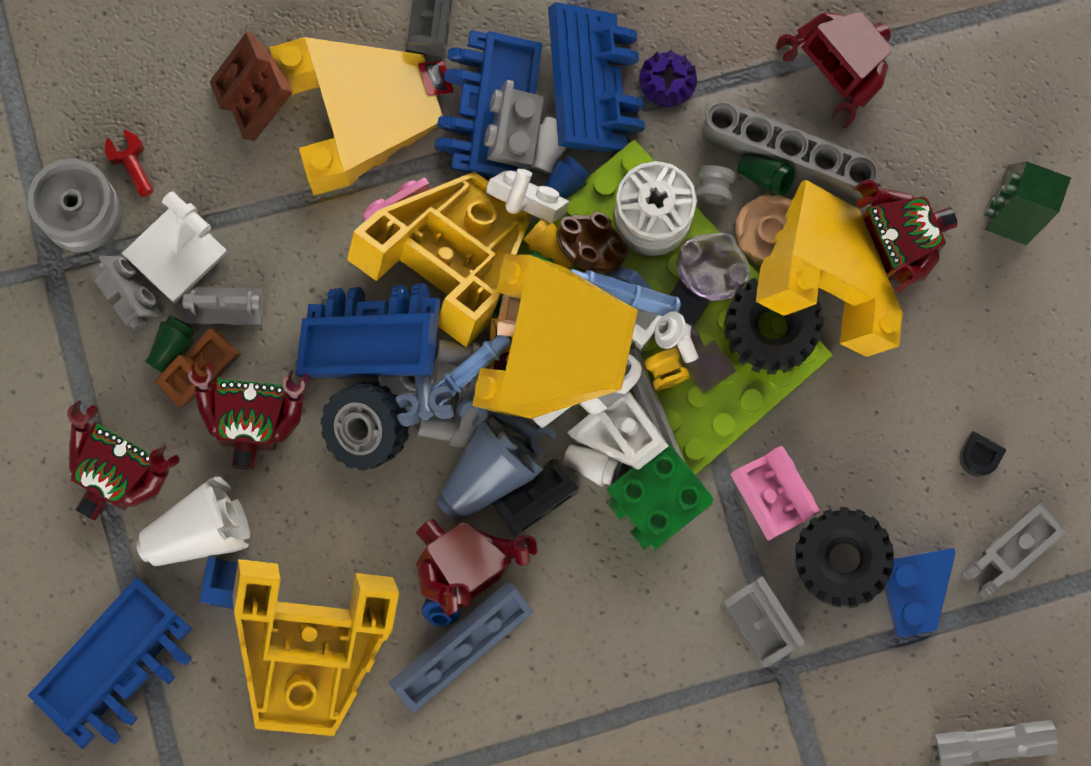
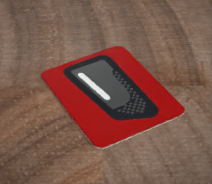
(433, 78)

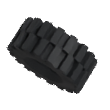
(767, 353)
(850, 528)

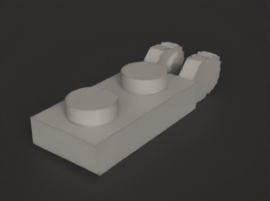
(1017, 548)

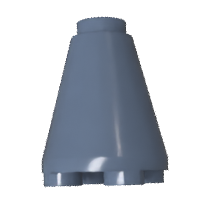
(487, 470)

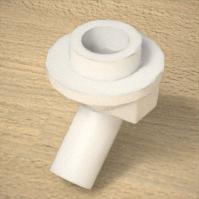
(673, 330)

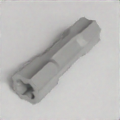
(1020, 740)

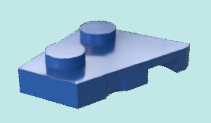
(918, 591)

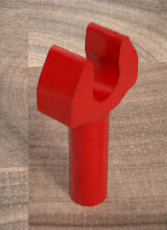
(129, 159)

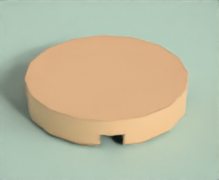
(759, 224)

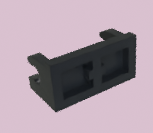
(536, 498)

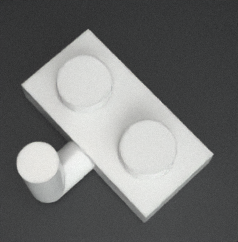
(522, 195)

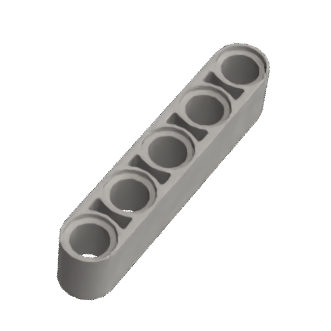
(777, 135)

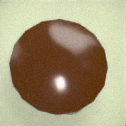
(590, 244)

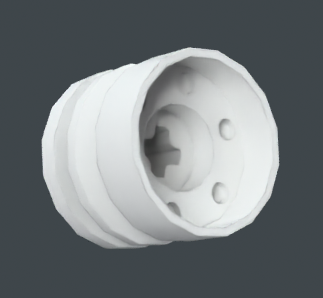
(644, 226)

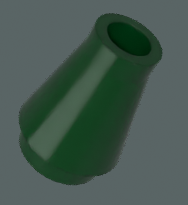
(770, 175)
(171, 340)

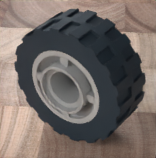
(344, 428)

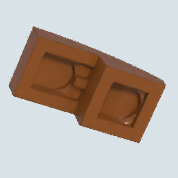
(210, 348)

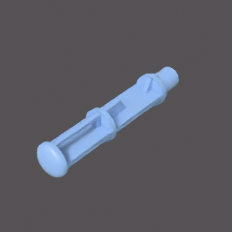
(634, 294)
(470, 367)

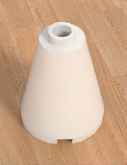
(196, 527)

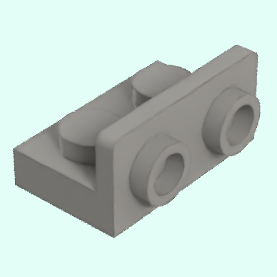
(514, 126)

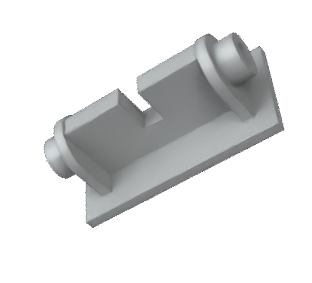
(117, 277)
(224, 306)

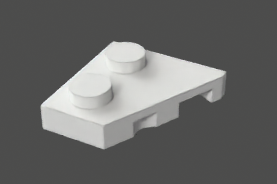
(621, 433)

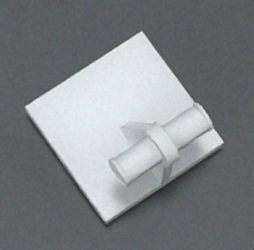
(175, 249)

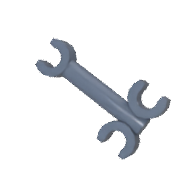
(426, 403)
(518, 424)

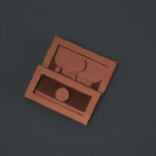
(250, 86)

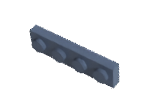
(460, 647)

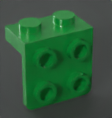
(658, 498)

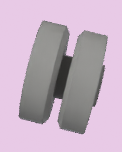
(74, 205)

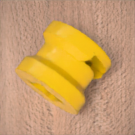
(666, 369)

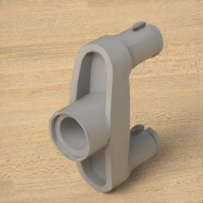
(456, 430)

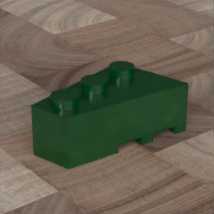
(1025, 201)

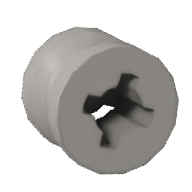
(715, 185)

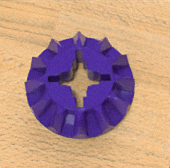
(654, 87)

